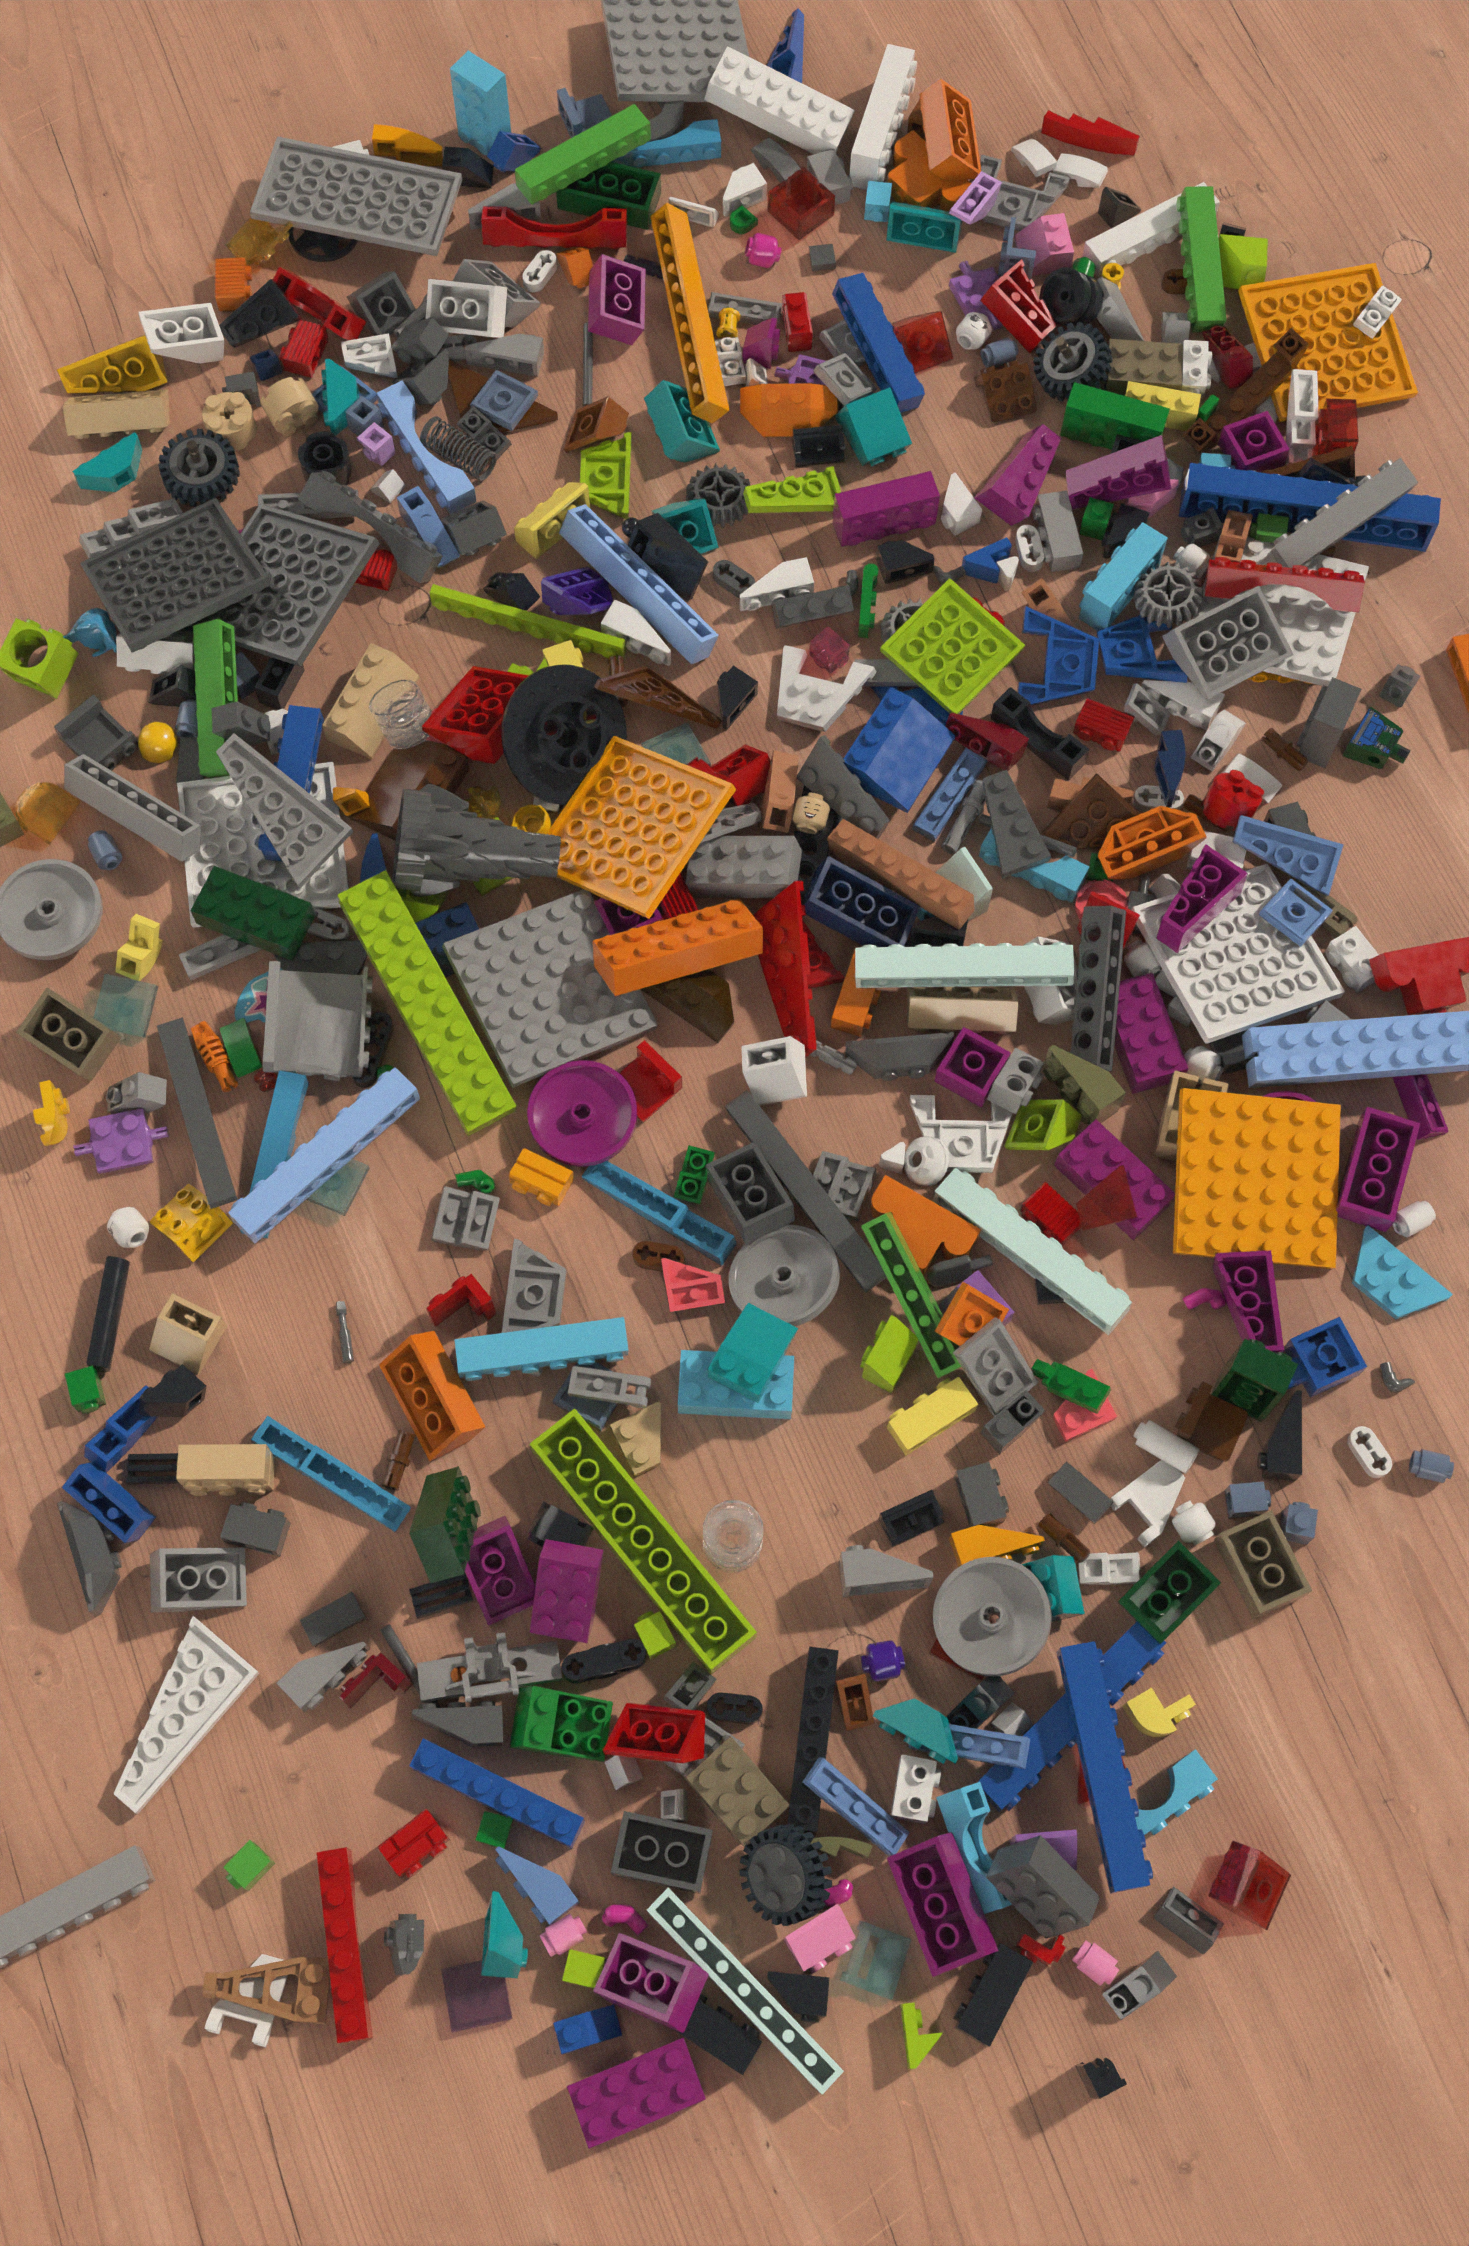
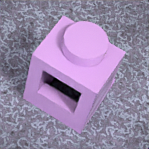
(373, 447)

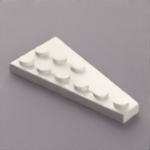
(190, 1702)

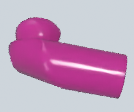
(1205, 1295)
(839, 1893)
(624, 1914)

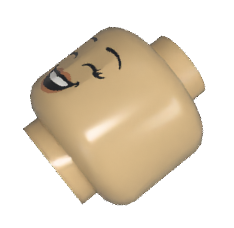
(811, 813)

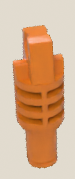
(214, 1055)

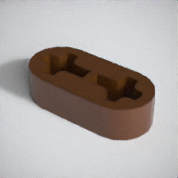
(1177, 277)
(655, 1249)

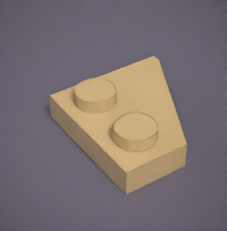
(640, 1438)

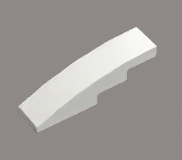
(1302, 415)

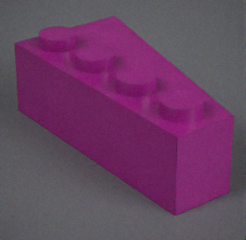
(1121, 475)
(1020, 477)
(1202, 897)
(1251, 1295)

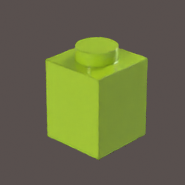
(654, 1634)
(583, 1968)

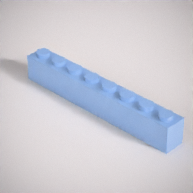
(638, 584)
(324, 1155)

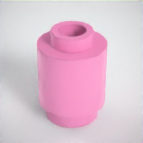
(563, 1935)
(1095, 1963)

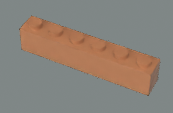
(901, 874)

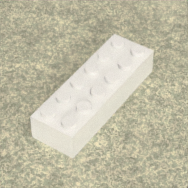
(778, 103)
(883, 116)

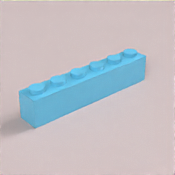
(541, 1348)

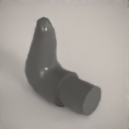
(943, 576)
(852, 581)
(1391, 1381)

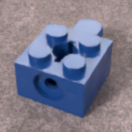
(1324, 1357)

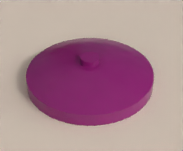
(582, 1113)

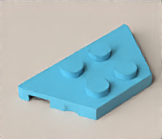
(1393, 1278)

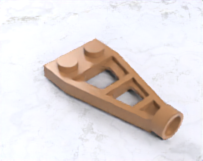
(311, 1992)

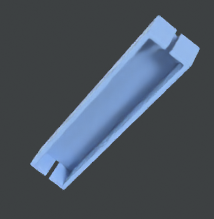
(1357, 1049)

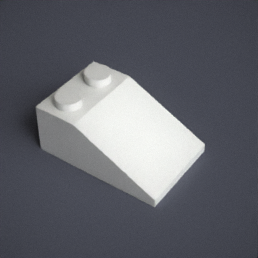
(184, 333)

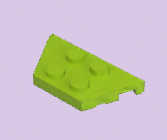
(608, 474)

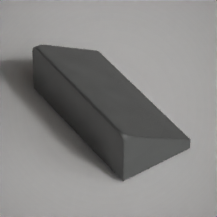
(1188, 1921)

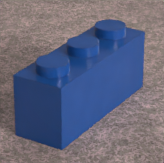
(109, 1502)

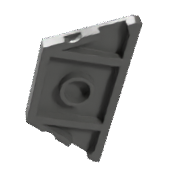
(327, 957)

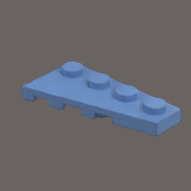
(1294, 852)

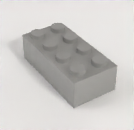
(743, 866)

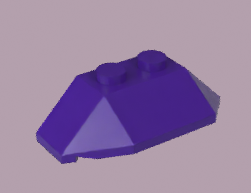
(576, 592)

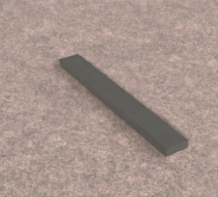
(197, 1113)

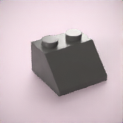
(382, 303)
(474, 527)

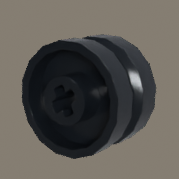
(1071, 296)

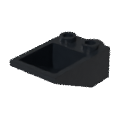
(666, 553)

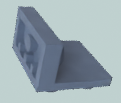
(581, 114)
(1014, 255)

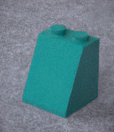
(874, 428)

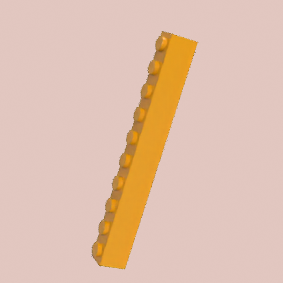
(689, 313)

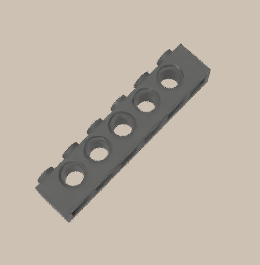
(1099, 970)

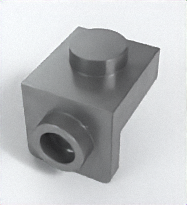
(1399, 685)

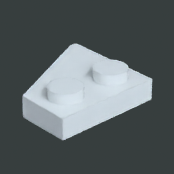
(370, 355)

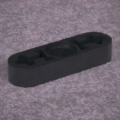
(385, 1034)

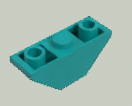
(339, 396)
(111, 467)
(921, 1727)

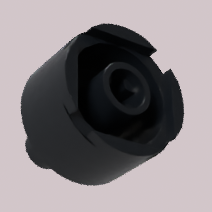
(325, 453)
(559, 1526)

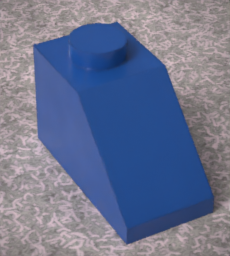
(512, 151)
(587, 2029)

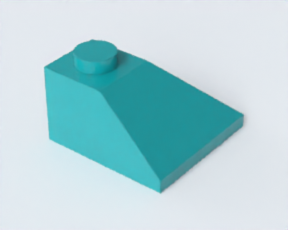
(692, 522)
(502, 1942)

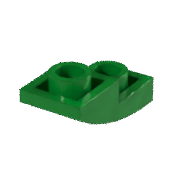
(241, 1048)
(693, 1176)

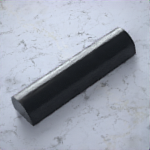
(108, 1313)

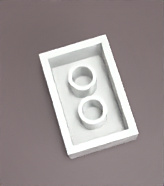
(467, 307)

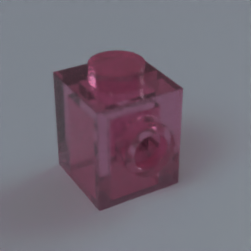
(829, 650)

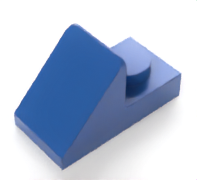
(982, 562)

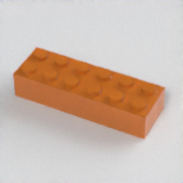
(677, 947)

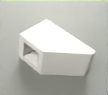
(1218, 739)

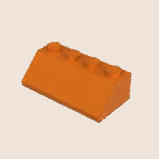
(949, 132)
(431, 1394)

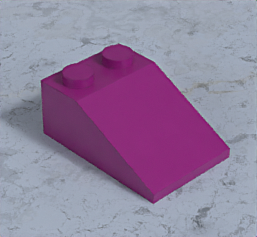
(499, 1572)

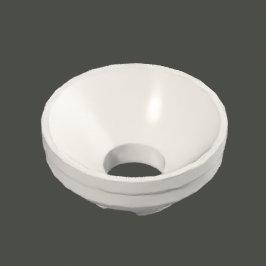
(933, 1163)

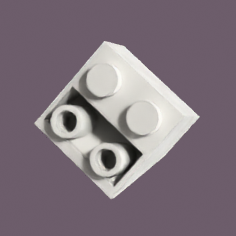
(775, 1070)

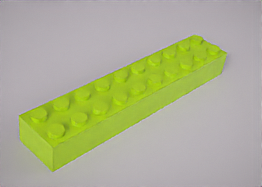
(426, 1003)
(643, 1541)

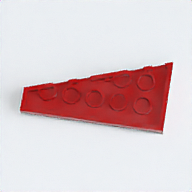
(788, 964)

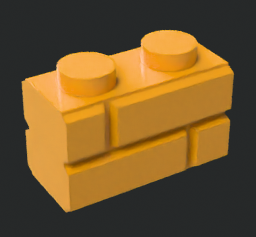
(540, 1177)

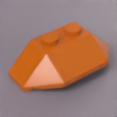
(783, 407)
(1149, 842)

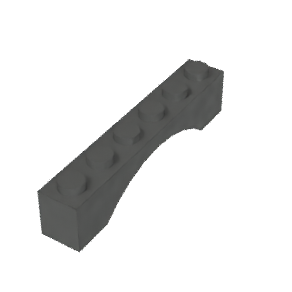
(412, 555)

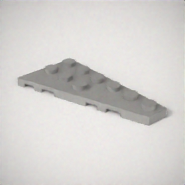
(292, 819)

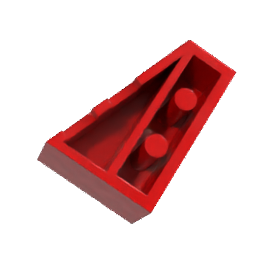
(1019, 308)

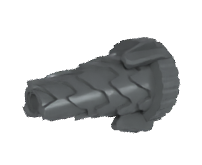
(447, 844)

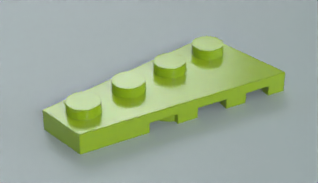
(802, 494)

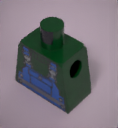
(1376, 741)

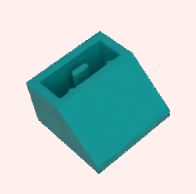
(1060, 1583)

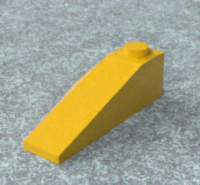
(116, 369)

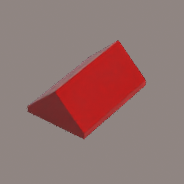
(658, 1734)

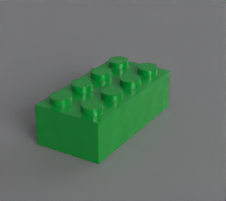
(1100, 415)

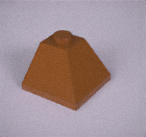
(596, 424)

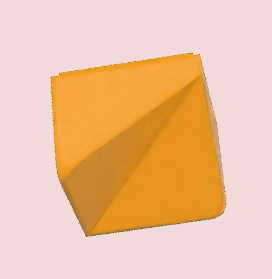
(350, 800)

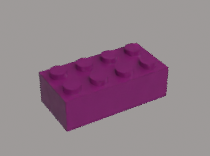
(885, 509)
(1146, 1036)
(1096, 1155)
(1376, 1169)
(942, 1904)
(636, 2093)

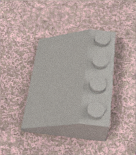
(1229, 643)

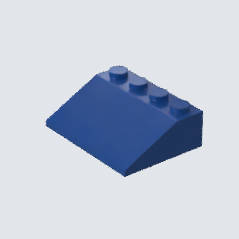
(898, 750)

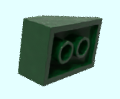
(1169, 1592)

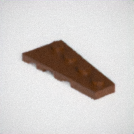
(1340, 460)

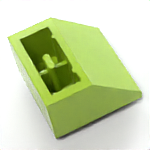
(890, 1354)

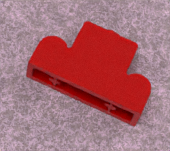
(1425, 974)

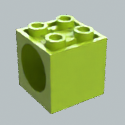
(51, 672)

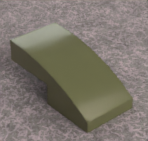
(832, 1844)

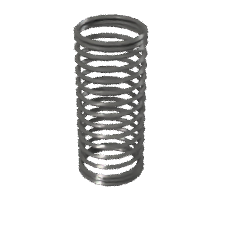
(477, 469)

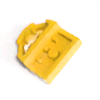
(52, 1115)

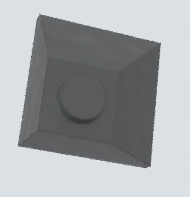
(427, 378)

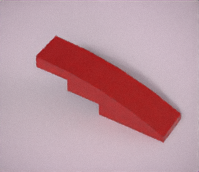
(1095, 136)

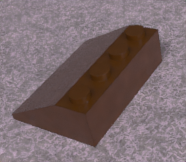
(412, 770)

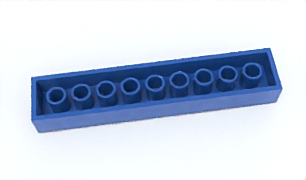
(1403, 524)

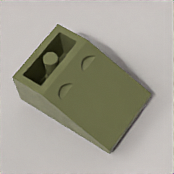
(1084, 1085)

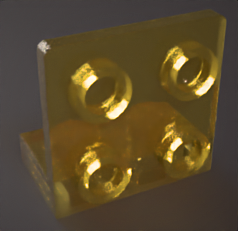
(256, 240)

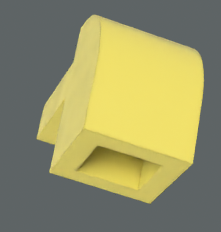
(141, 950)
(1151, 1717)

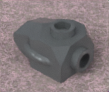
(405, 1942)

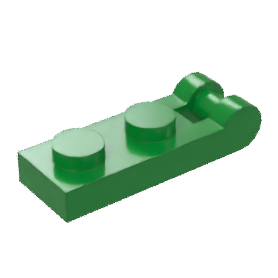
(868, 600)

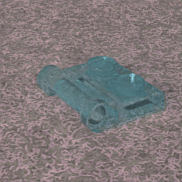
(885, 1964)

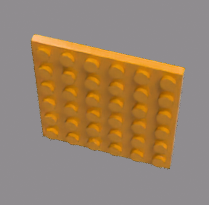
(1323, 314)
(635, 825)
(1257, 1177)

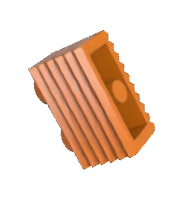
(232, 283)

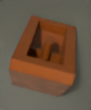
(854, 1702)

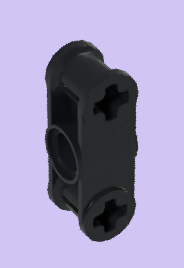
(604, 1661)

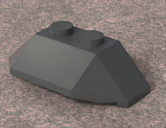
(900, 1056)
(92, 1555)

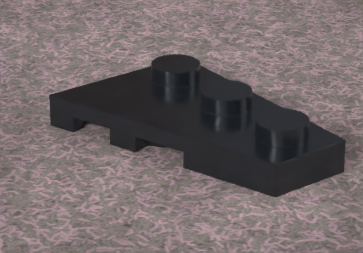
(259, 315)

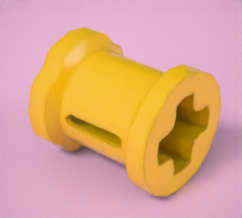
(1113, 273)
(728, 324)

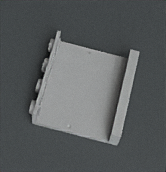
(283, 1009)

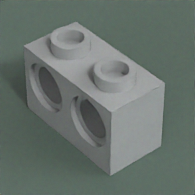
(1016, 1080)

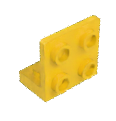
(191, 1222)

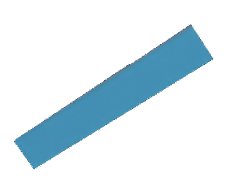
(280, 1125)
(662, 1210)
(331, 1474)

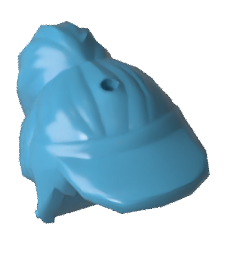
(94, 631)

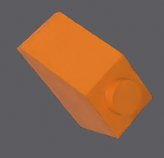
(576, 265)

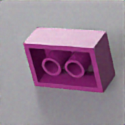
(616, 300)
(566, 1591)
(651, 1982)

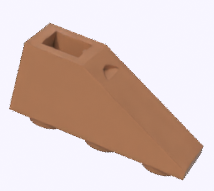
(1043, 600)
(779, 792)

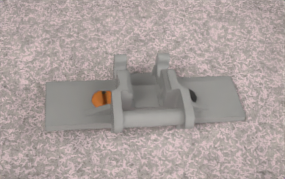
(456, 1675)

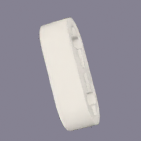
(536, 270)
(1024, 548)
(1155, 798)
(1364, 1456)

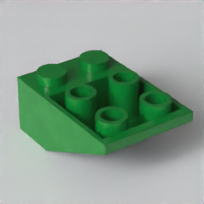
(560, 1724)

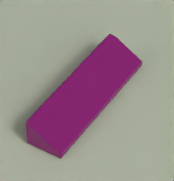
(1421, 1105)

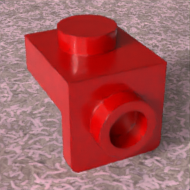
(1035, 1951)

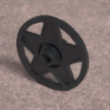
(327, 243)

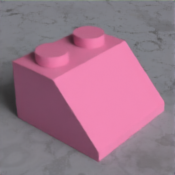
(1050, 240)
(820, 1939)

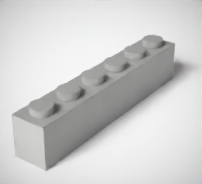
(1344, 516)
(132, 807)
(73, 1902)

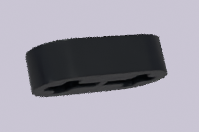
(734, 1700)

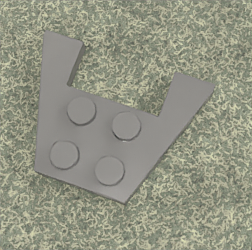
(1021, 201)

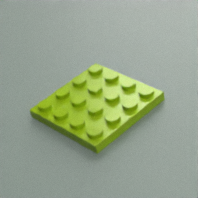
(952, 647)

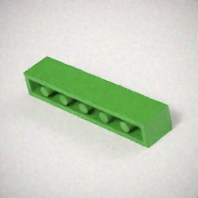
(583, 154)
(1202, 258)
(214, 687)
(911, 1291)

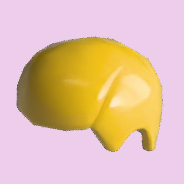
(157, 742)
(532, 819)

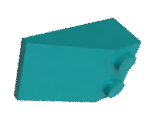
(751, 1352)

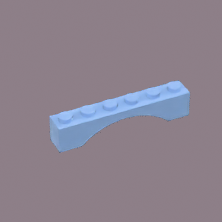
(450, 483)

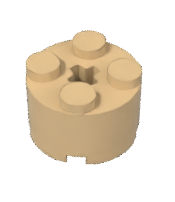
(290, 405)
(231, 417)

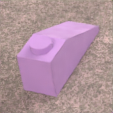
(977, 199)

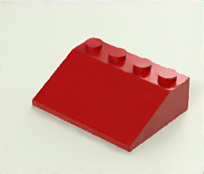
(474, 713)

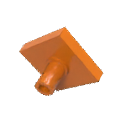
(968, 1314)

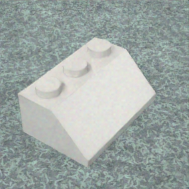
(159, 656)
(1053, 1003)

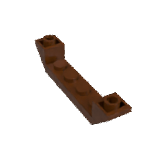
(1251, 394)

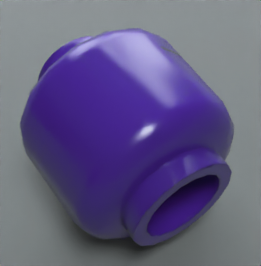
(883, 1661)

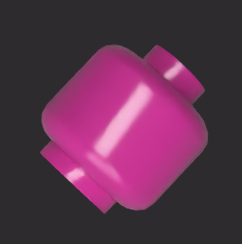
(762, 250)

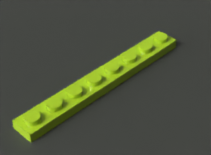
(525, 621)

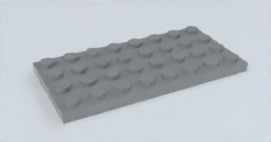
(356, 196)

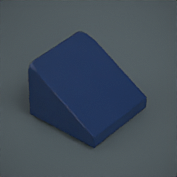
(266, 364)

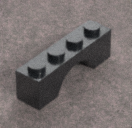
(1060, 752)

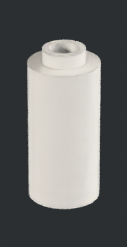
(1166, 1446)

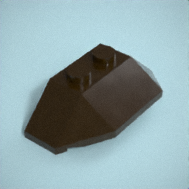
(700, 1000)

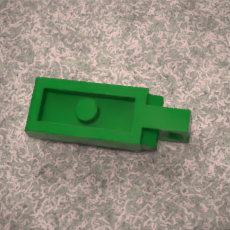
(1072, 1385)

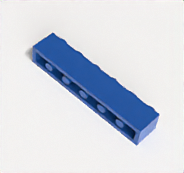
(877, 341)
(297, 755)
(497, 1793)

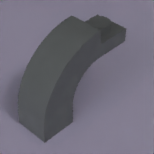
(669, 121)

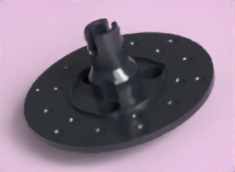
(547, 729)

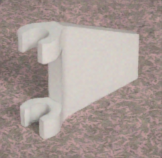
(1152, 1497)
(250, 1988)

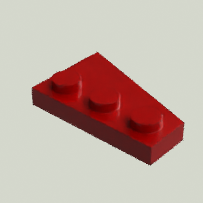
(821, 968)

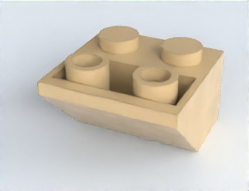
(186, 1334)

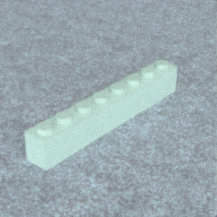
(964, 965)
(1033, 1251)
(745, 1991)

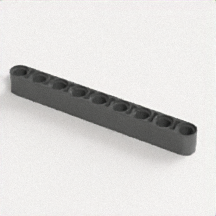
(807, 1191)

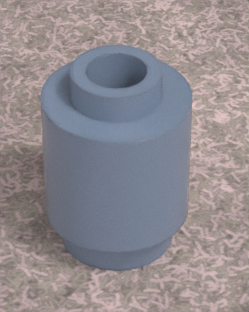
(999, 352)
(186, 720)
(104, 850)
(1431, 1465)

